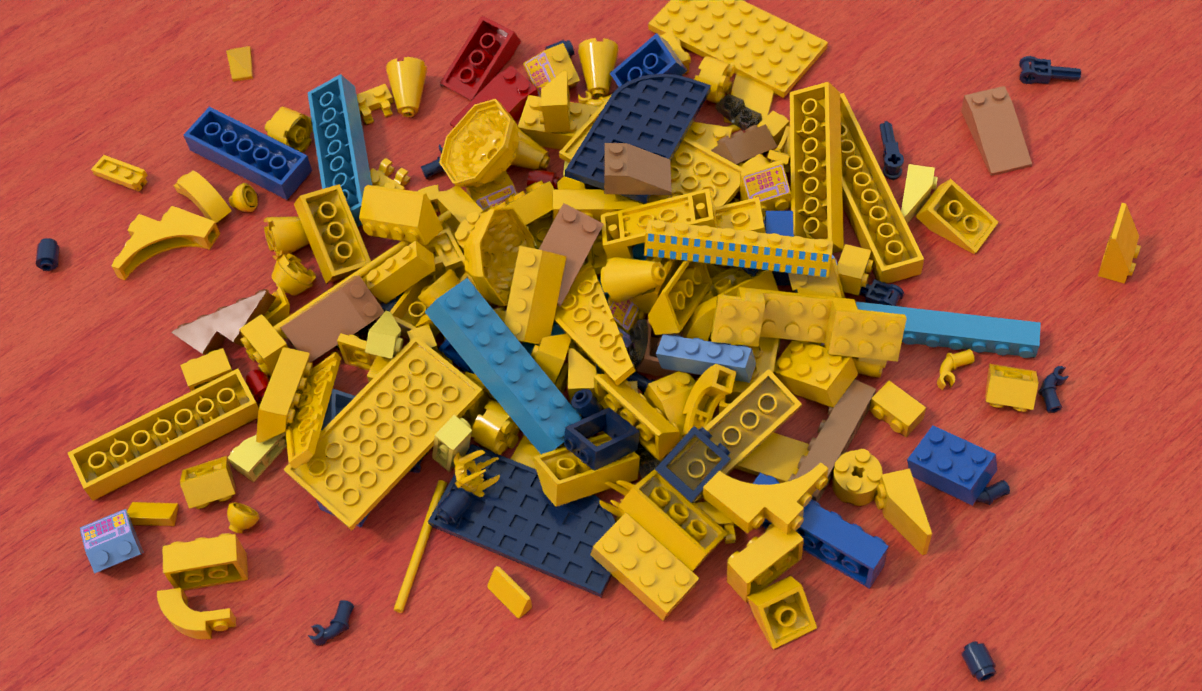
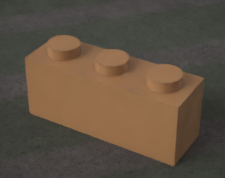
(745, 145)

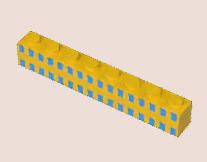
(738, 248)

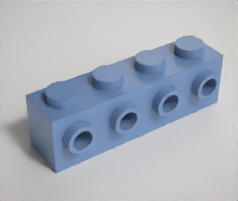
(698, 355)

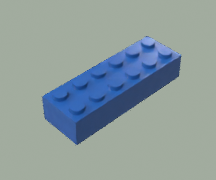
(248, 153)
(837, 541)

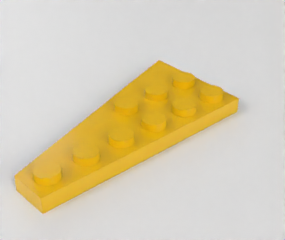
(591, 325)
(309, 415)

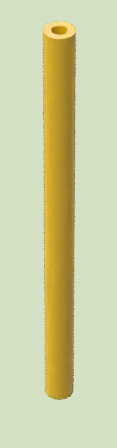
(419, 549)

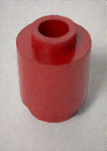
(545, 176)
(257, 383)

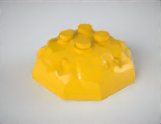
(480, 145)
(493, 252)

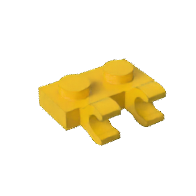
(373, 99)
(381, 179)
(447, 251)

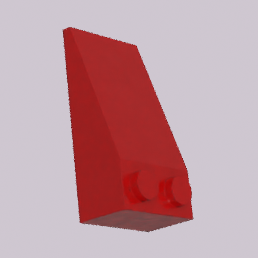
(480, 58)
(509, 89)

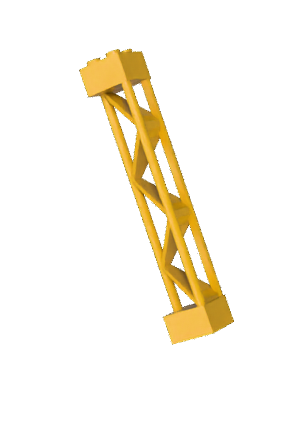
(266, 342)

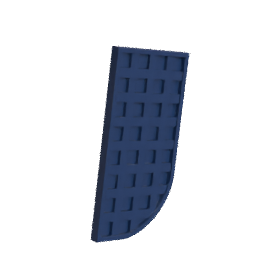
(645, 113)
(527, 527)

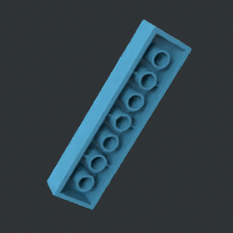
(340, 140)
(503, 365)

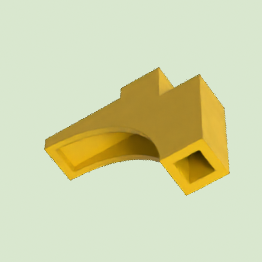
(153, 237)
(752, 503)

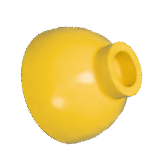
(244, 198)
(241, 517)

